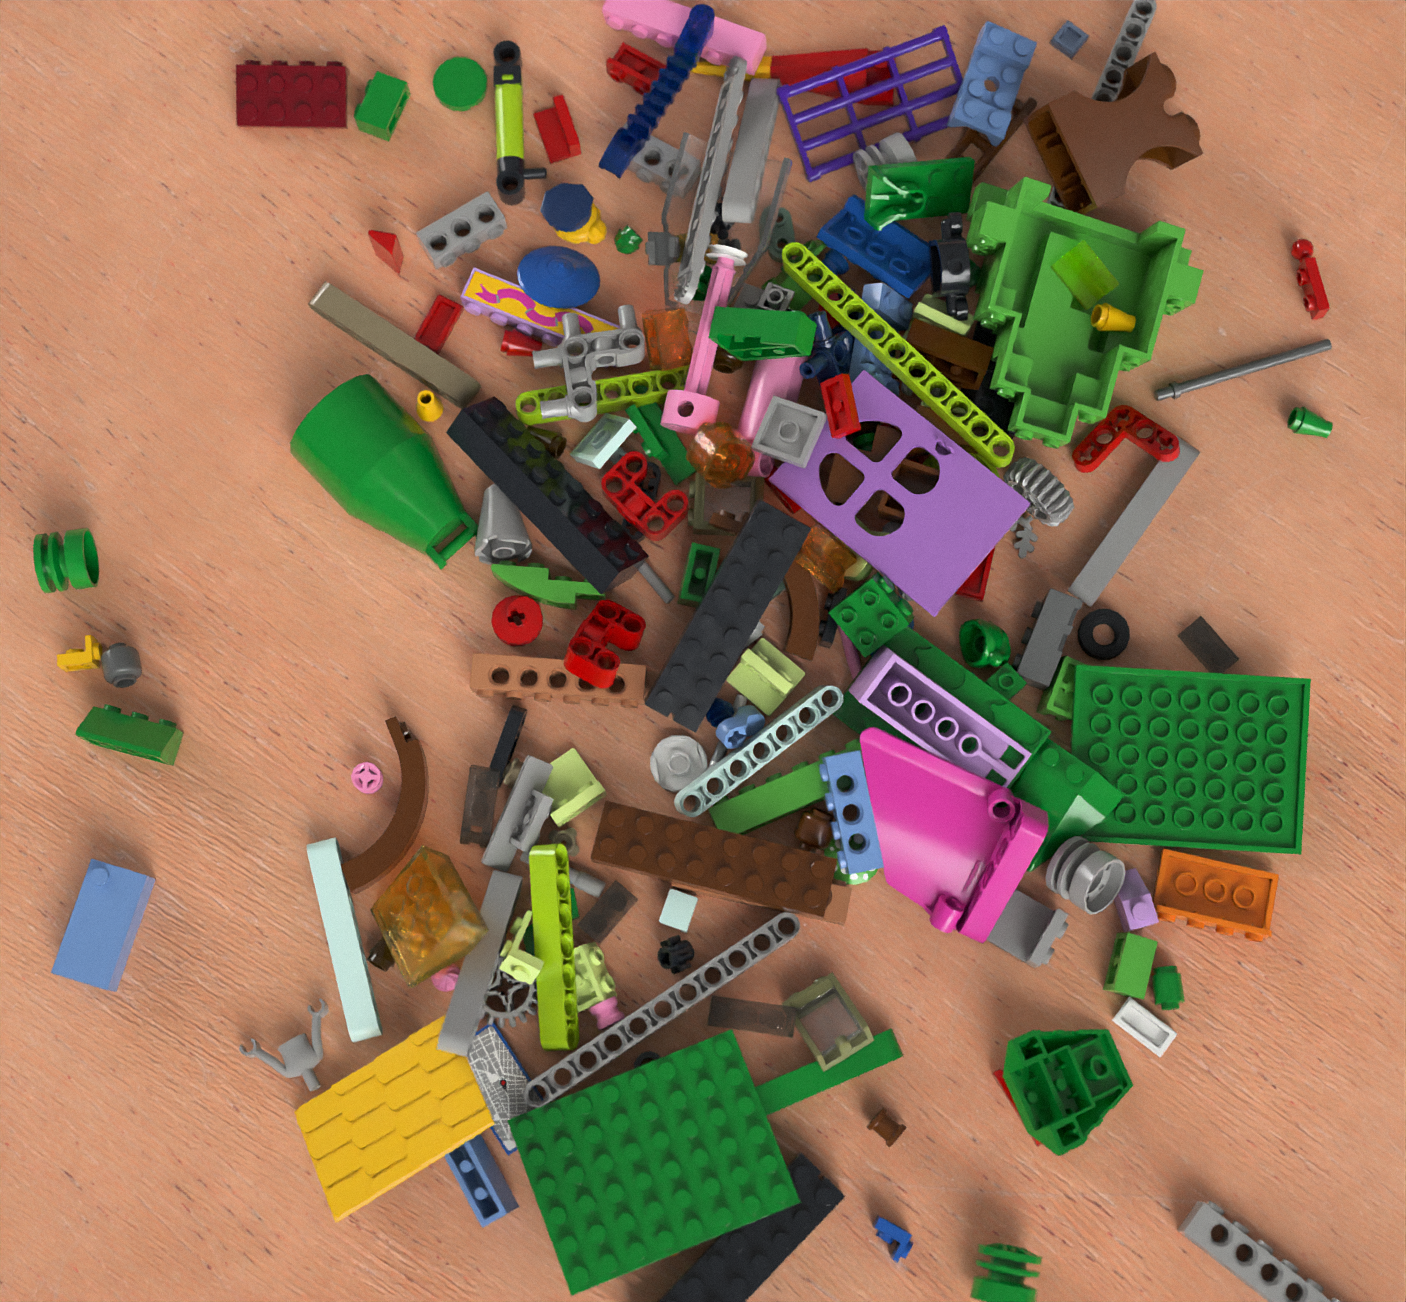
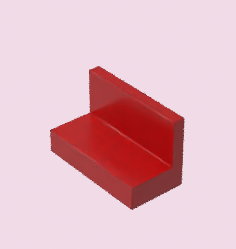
(558, 131)

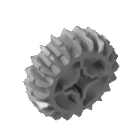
(1047, 496)
(510, 1012)

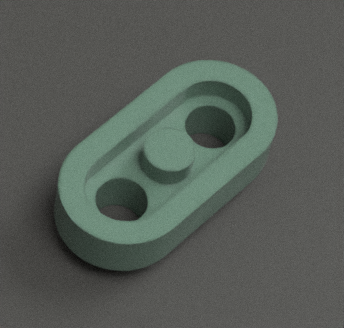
(783, 233)

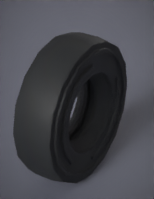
(1110, 618)

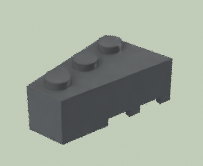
(1046, 638)

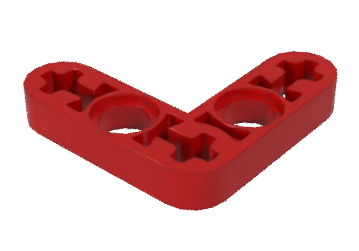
(1127, 430)

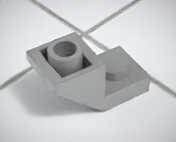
(772, 298)

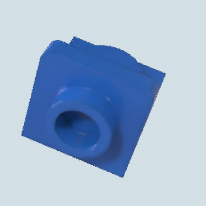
(889, 1232)

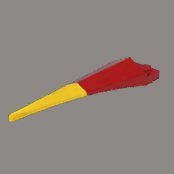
(799, 67)

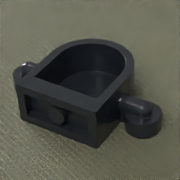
(951, 266)

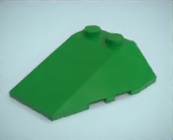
(1068, 791)
(1064, 1083)

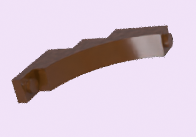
(846, 479)

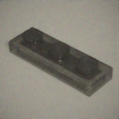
(752, 1016)

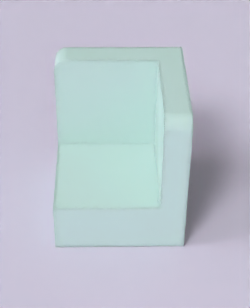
(678, 910)

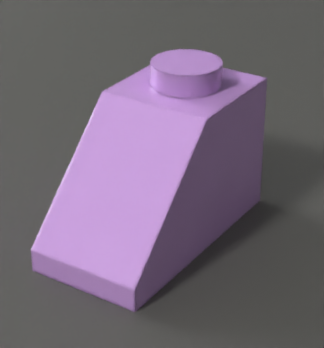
(1135, 903)

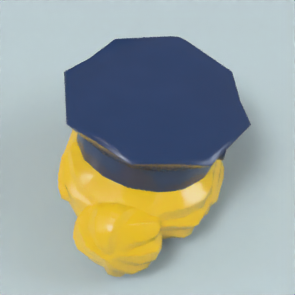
(573, 214)

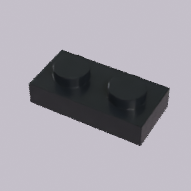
(828, 628)

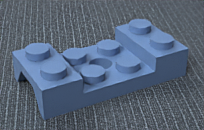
(996, 57)
(897, 313)

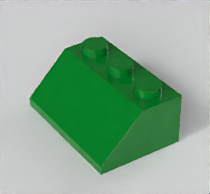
(131, 734)

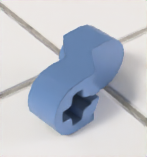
(734, 730)

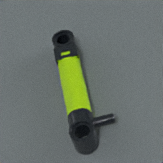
(509, 125)

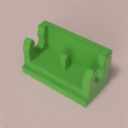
(1059, 695)
(1130, 965)

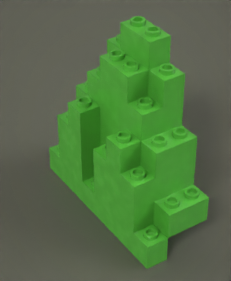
(1045, 341)

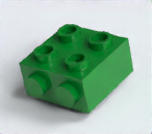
(872, 614)

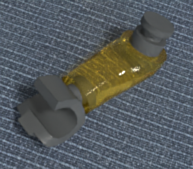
(667, 248)

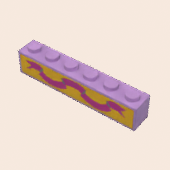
(510, 305)

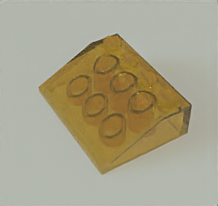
(428, 916)

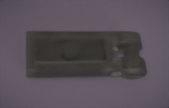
(480, 805)

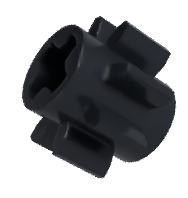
(675, 954)

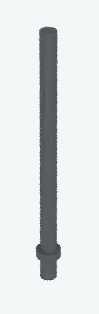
(1176, 389)

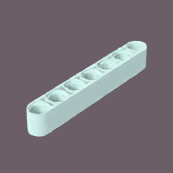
(772, 746)
(344, 940)

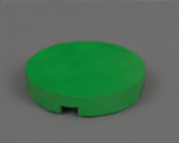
(460, 83)

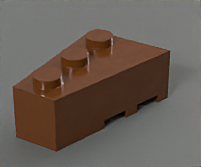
(953, 355)

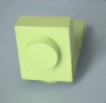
(515, 961)

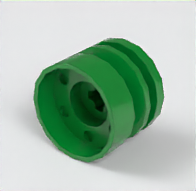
(66, 560)
(1005, 1274)

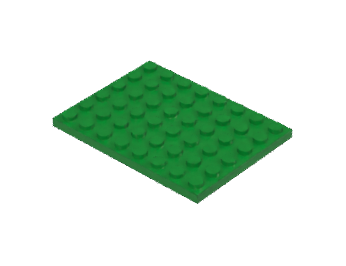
(1195, 756)
(652, 1162)

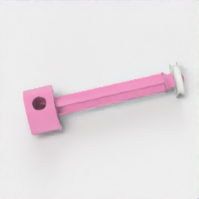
(694, 397)

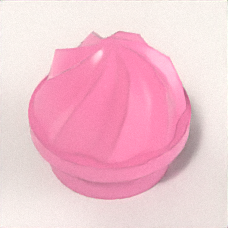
(446, 978)

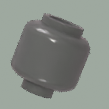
(121, 665)

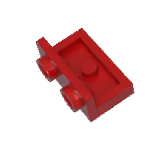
(633, 68)

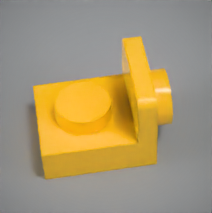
(78, 660)

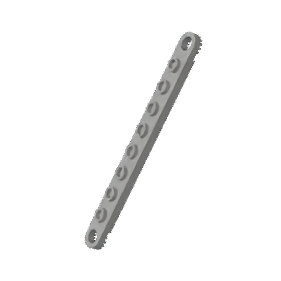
(709, 184)

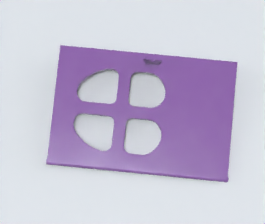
(942, 530)

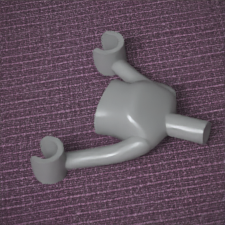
(297, 1052)

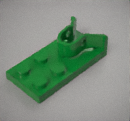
(917, 190)

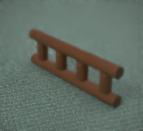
(990, 151)

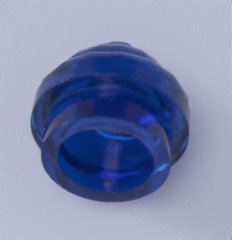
(719, 711)

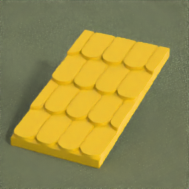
(391, 1120)

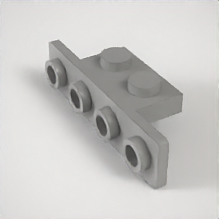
(522, 815)

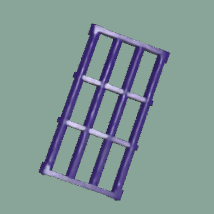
(846, 100)

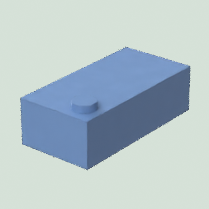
(103, 925)

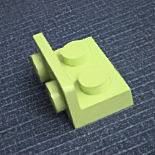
(592, 977)

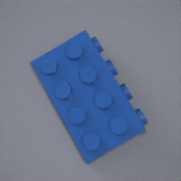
(888, 255)

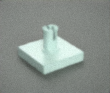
(604, 441)

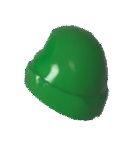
(983, 643)

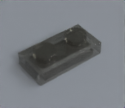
(1208, 646)
(607, 912)

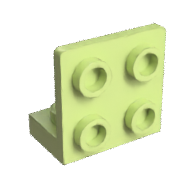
(571, 787)

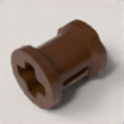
(886, 1127)

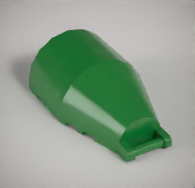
(382, 467)

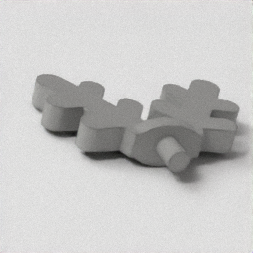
(1026, 536)

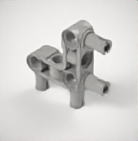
(596, 351)

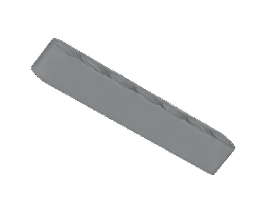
(751, 151)
(1132, 524)
(480, 965)

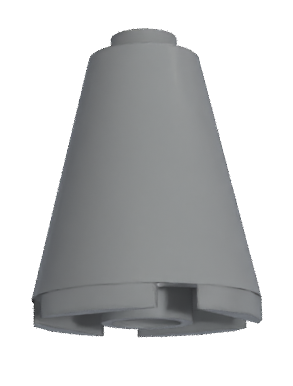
(500, 530)

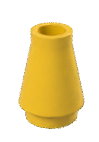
(1109, 318)
(430, 411)

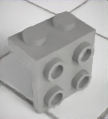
(1028, 929)

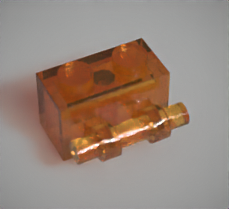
(667, 338)

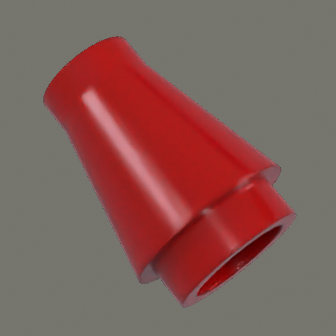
(519, 344)

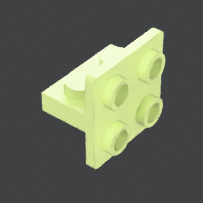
(934, 312)
(765, 676)

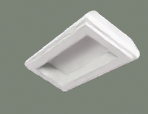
(1144, 1027)

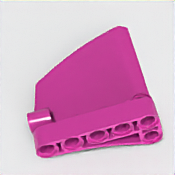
(945, 836)

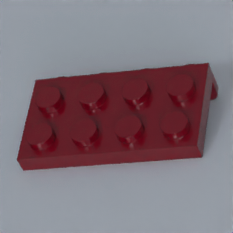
(292, 95)

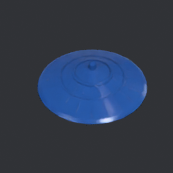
(558, 277)

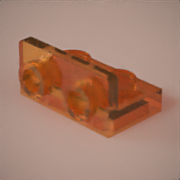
(825, 558)

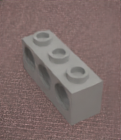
(659, 173)
(464, 217)

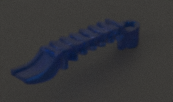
(640, 125)

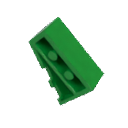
(762, 333)

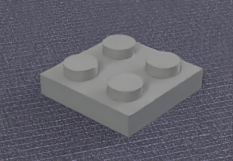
(789, 432)

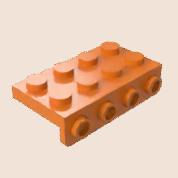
(1214, 895)

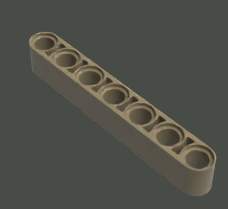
(394, 345)

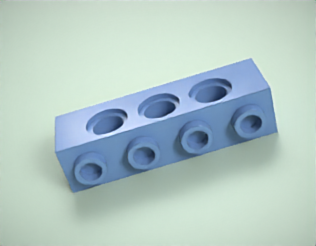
(869, 854)

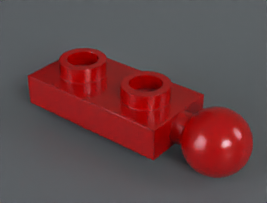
(1309, 278)

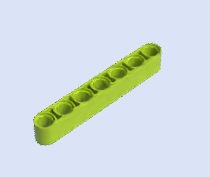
(623, 385)
(554, 946)

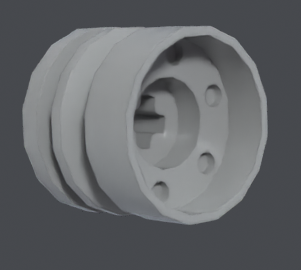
(892, 150)
(1085, 875)

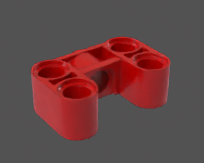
(636, 505)
(606, 624)

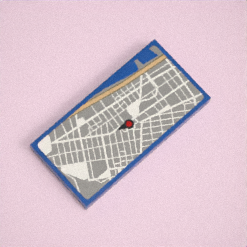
(501, 1082)

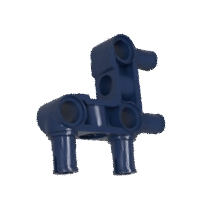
(831, 349)

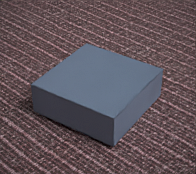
(1069, 39)

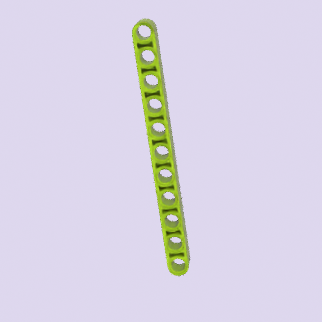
(902, 366)

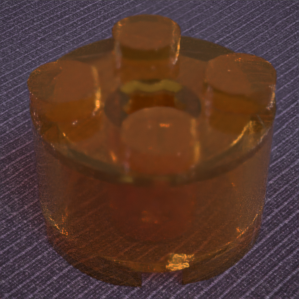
(720, 454)

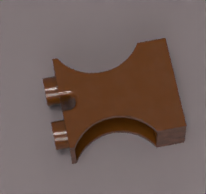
(1095, 143)

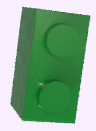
(382, 105)
(697, 573)

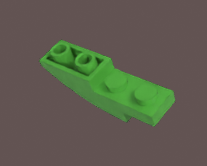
(536, 584)

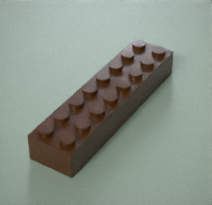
(714, 860)

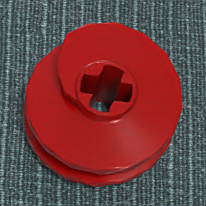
(529, 613)

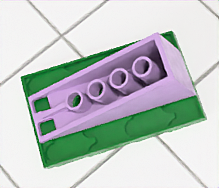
(955, 714)

